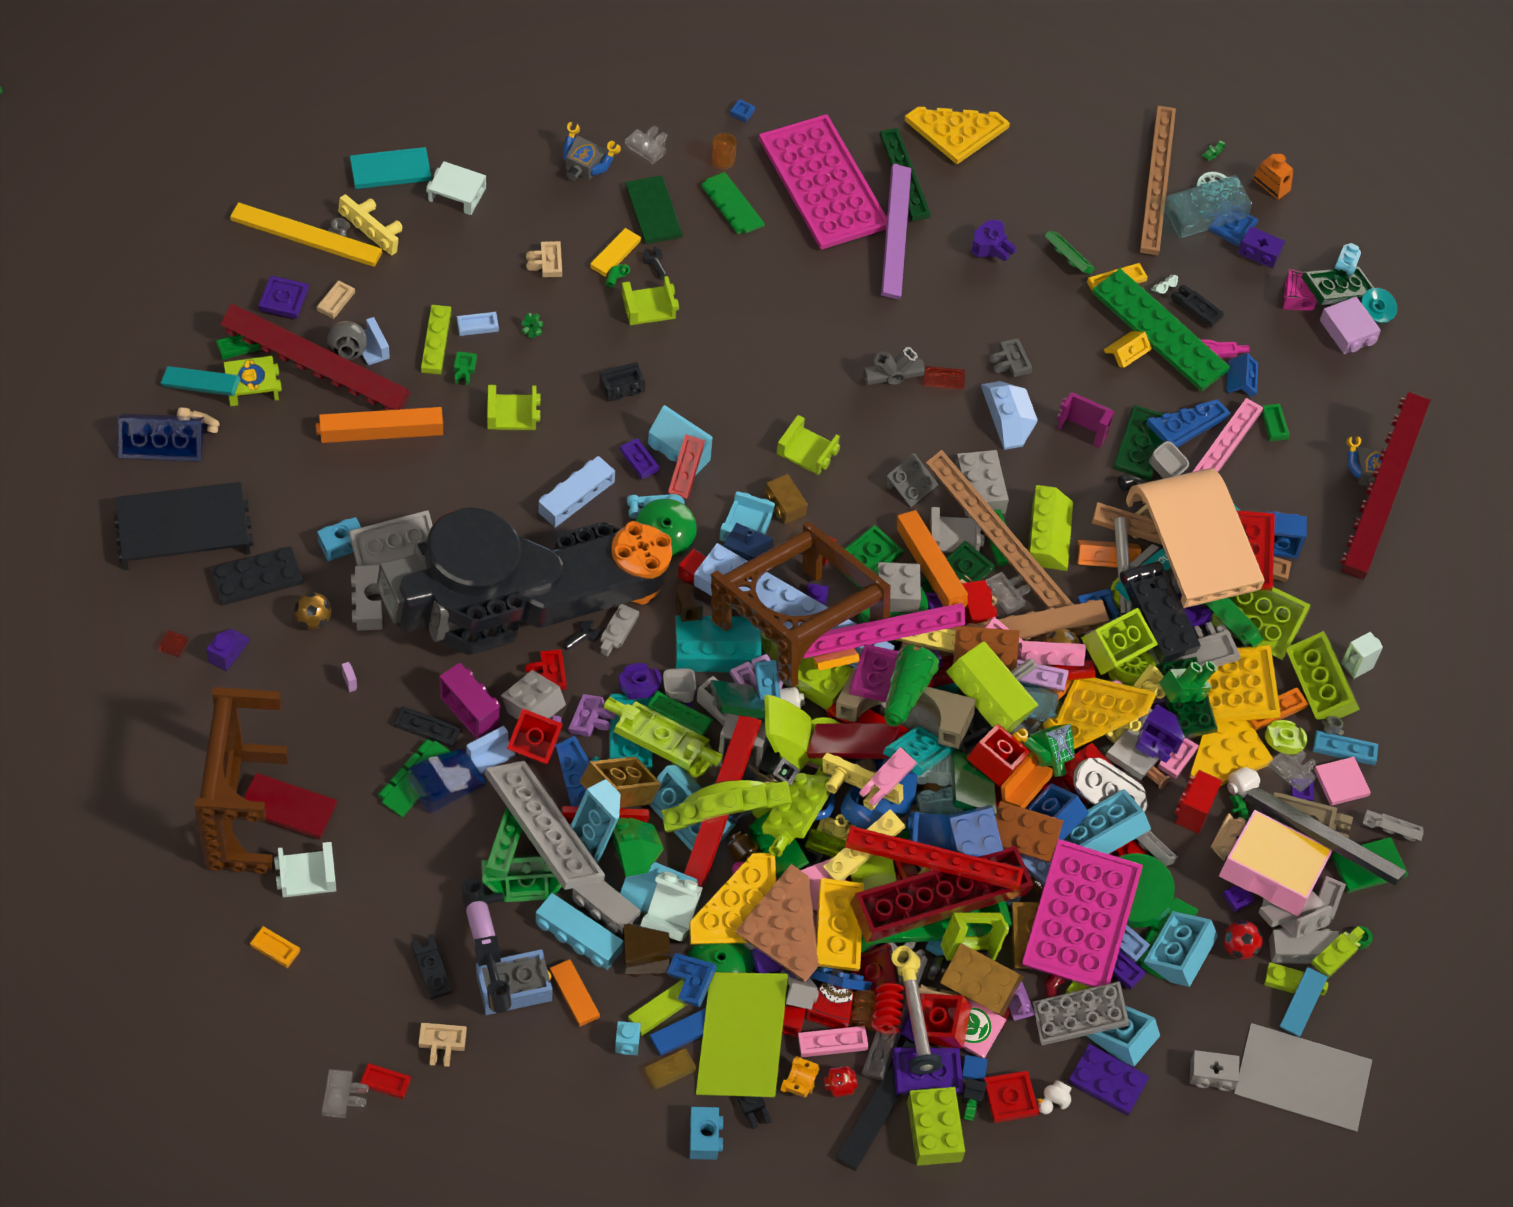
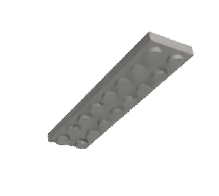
(544, 825)

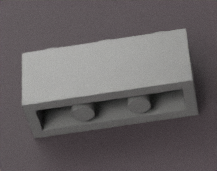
(607, 906)
(1303, 950)

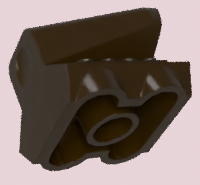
(645, 951)

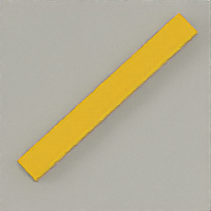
(306, 234)

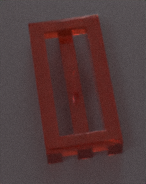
(944, 379)

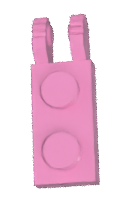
(889, 775)

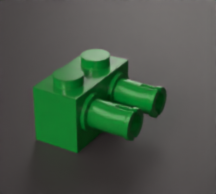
(1188, 683)

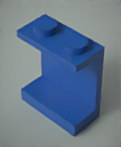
(931, 830)

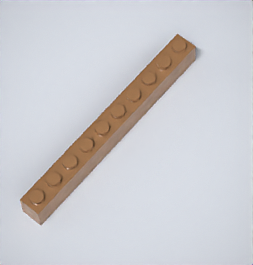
(1037, 625)

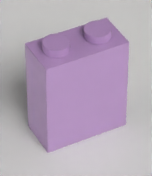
(1350, 325)

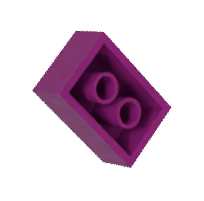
(469, 701)

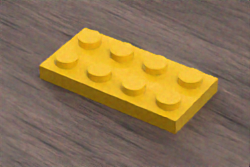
(837, 927)

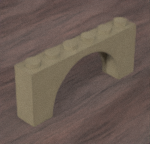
(949, 709)

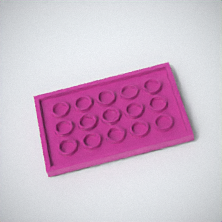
(1082, 915)

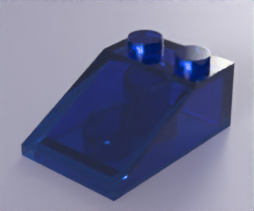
(445, 778)

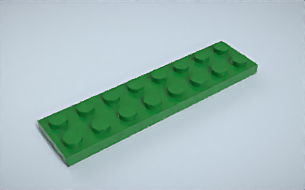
(1163, 330)

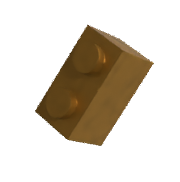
(787, 499)

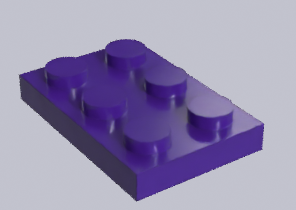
(948, 1076)
(1108, 1080)

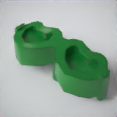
(1213, 152)
(1239, 806)

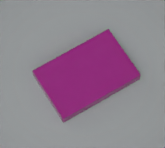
(874, 673)

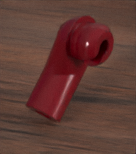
(1051, 985)

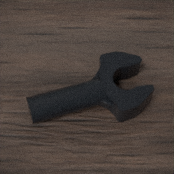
(655, 260)
(584, 634)

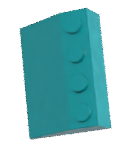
(711, 649)

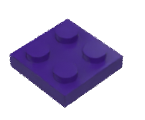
(283, 297)

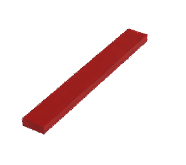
(731, 770)
(934, 858)

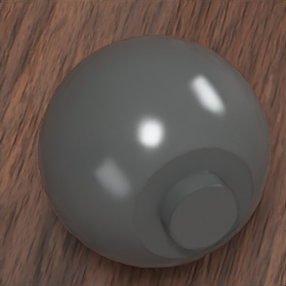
(347, 340)

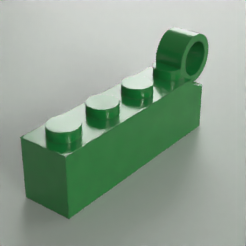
(1236, 621)

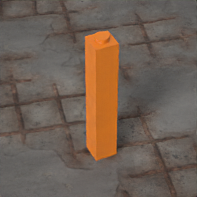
(380, 424)
(931, 559)

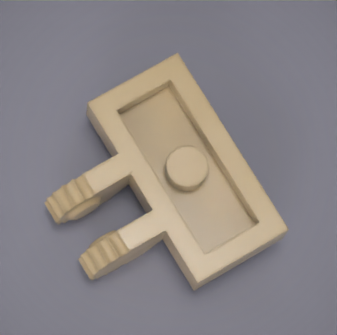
(551, 259)
(442, 1037)

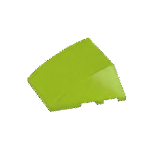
(788, 730)

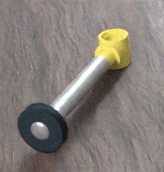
(925, 1061)

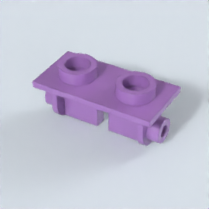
(1020, 1004)

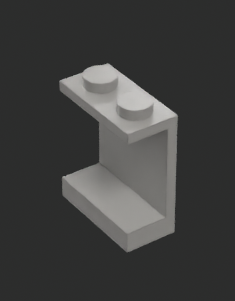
(953, 531)
(1307, 923)

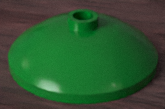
(682, 522)
(737, 957)

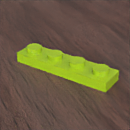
(436, 339)

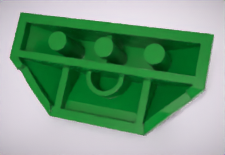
(635, 845)
(526, 880)

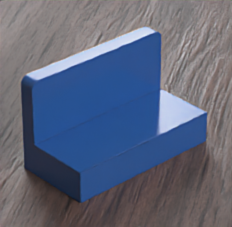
(1242, 374)

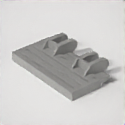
(1215, 648)

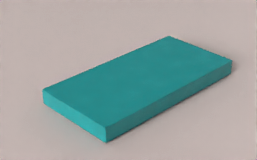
(390, 168)
(922, 747)
(623, 748)

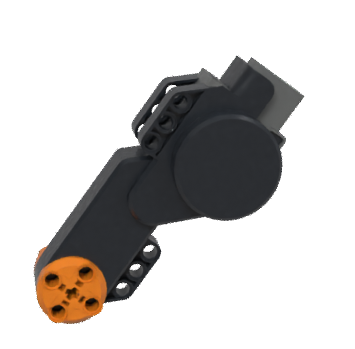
(484, 578)

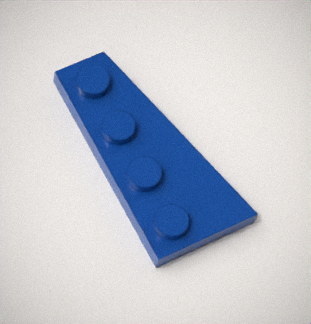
(1188, 422)
(573, 765)

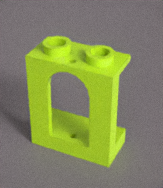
(958, 928)

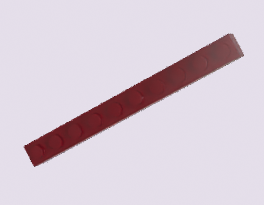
(311, 356)
(1386, 484)

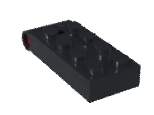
(1162, 610)

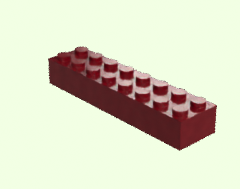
(931, 898)

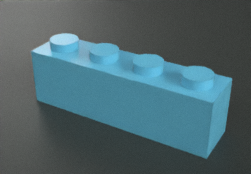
(579, 931)

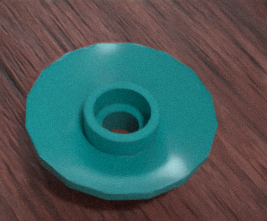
(1383, 301)

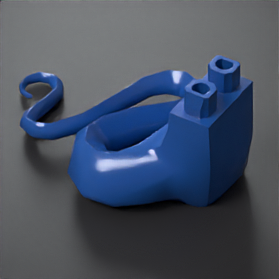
(863, 817)

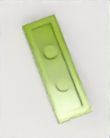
(658, 1009)

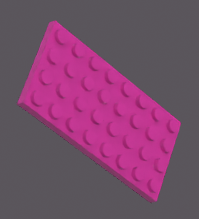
(824, 181)

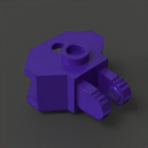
(992, 241)

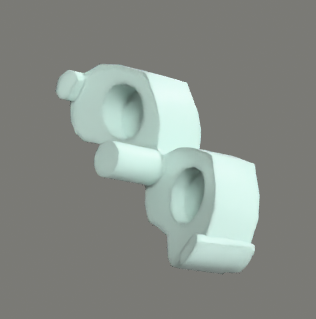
(1163, 286)

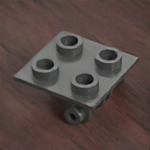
(911, 480)

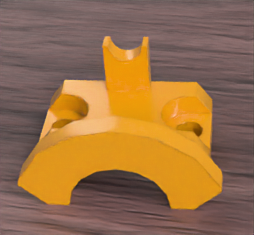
(801, 1077)

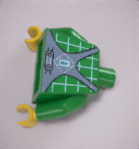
(1051, 745)

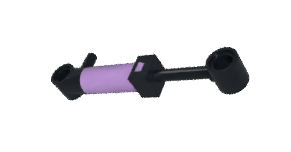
(486, 941)

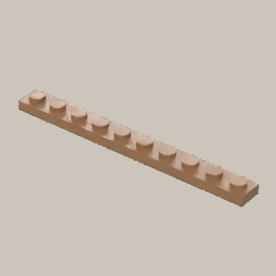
(1157, 180)
(1145, 528)
(997, 531)

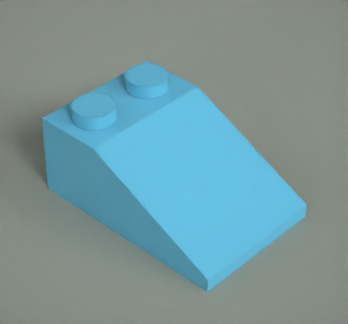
(1131, 1041)

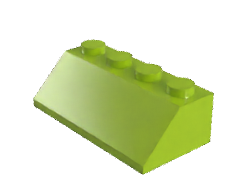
(1050, 528)
(1322, 677)
(993, 687)

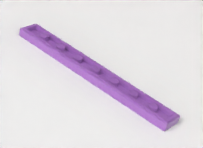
(896, 232)

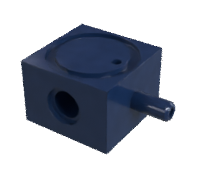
(747, 542)

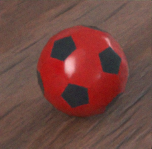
(1242, 940)

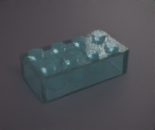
(1208, 206)

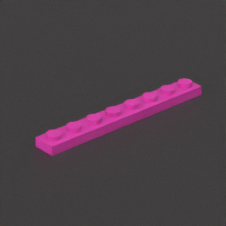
(888, 629)

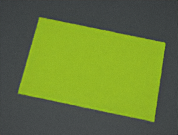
(742, 1034)

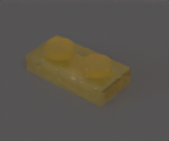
(670, 1069)

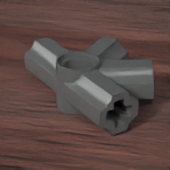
(894, 369)

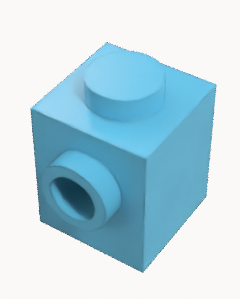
(627, 1038)

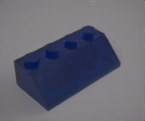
(160, 437)

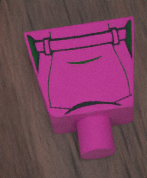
(1297, 294)

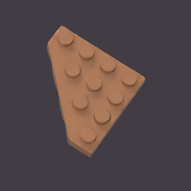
(785, 925)

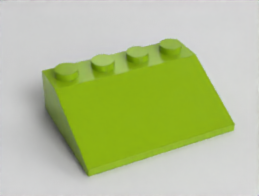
(1274, 614)

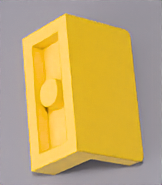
(1129, 347)

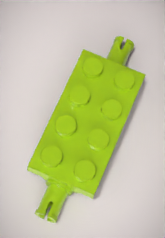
(661, 734)
(795, 819)

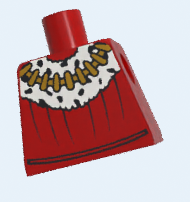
(832, 1007)

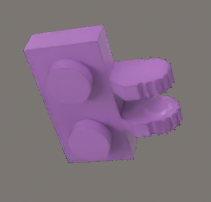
(587, 716)

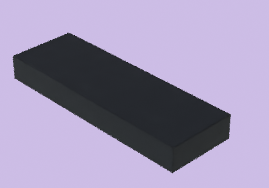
(427, 727)

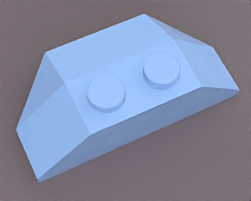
(1010, 412)

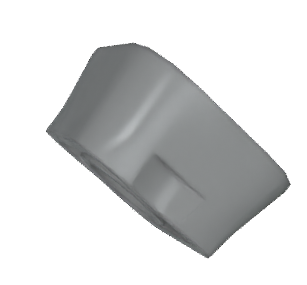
(1168, 460)
(680, 684)

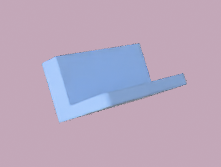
(377, 347)
(490, 750)

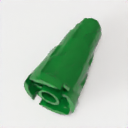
(909, 679)

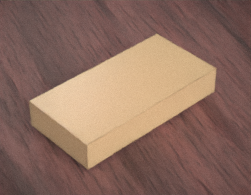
(335, 299)

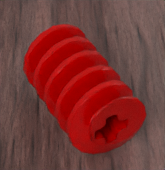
(887, 1008)

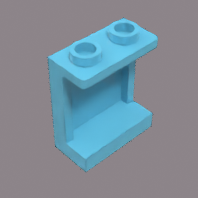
(749, 512)

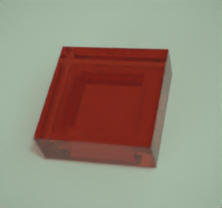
(173, 643)

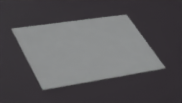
(1303, 1077)

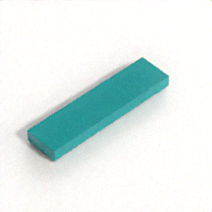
(200, 381)

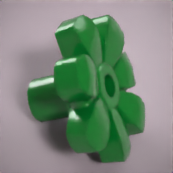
(532, 325)

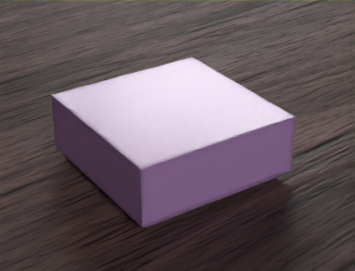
(349, 676)

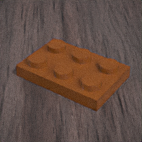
(1001, 641)
(1028, 830)

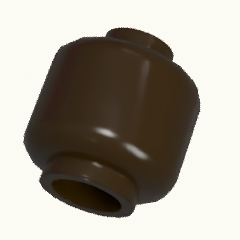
(742, 846)

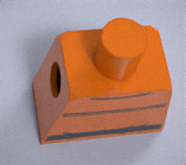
(1275, 175)

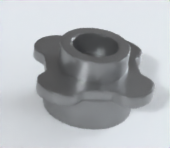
(339, 226)
(1333, 725)

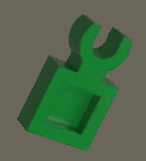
(464, 366)

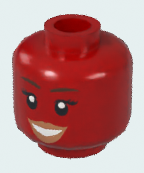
(841, 1081)

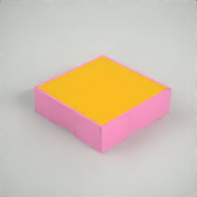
(1275, 862)

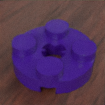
(632, 688)

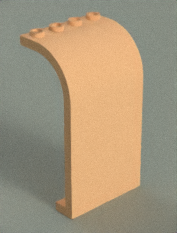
(1201, 536)

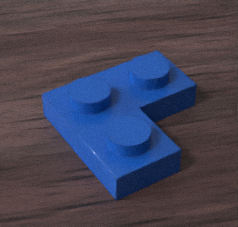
(696, 975)
(841, 979)

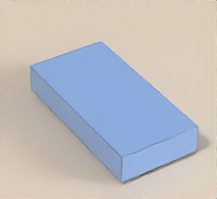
(477, 323)

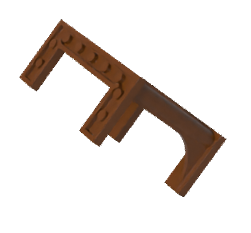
(796, 641)
(218, 796)

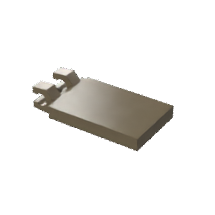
(1320, 812)

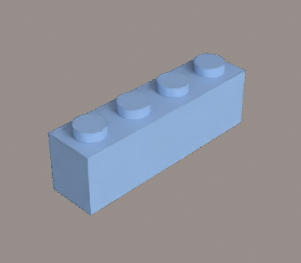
(576, 491)

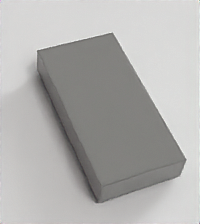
(1331, 893)

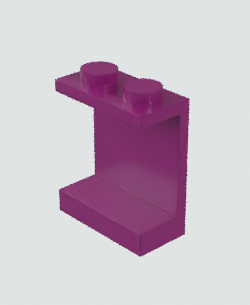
(1087, 415)

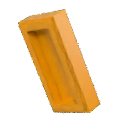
(836, 659)
(275, 947)

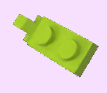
(1338, 952)
(1285, 978)

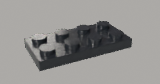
(256, 575)

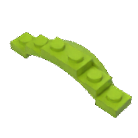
(725, 799)

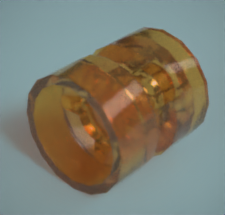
(724, 150)
(862, 1009)

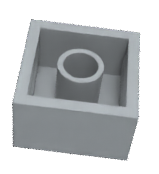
(905, 585)
(533, 694)

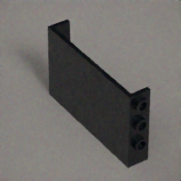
(182, 522)

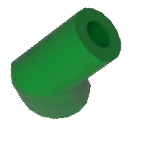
(615, 273)

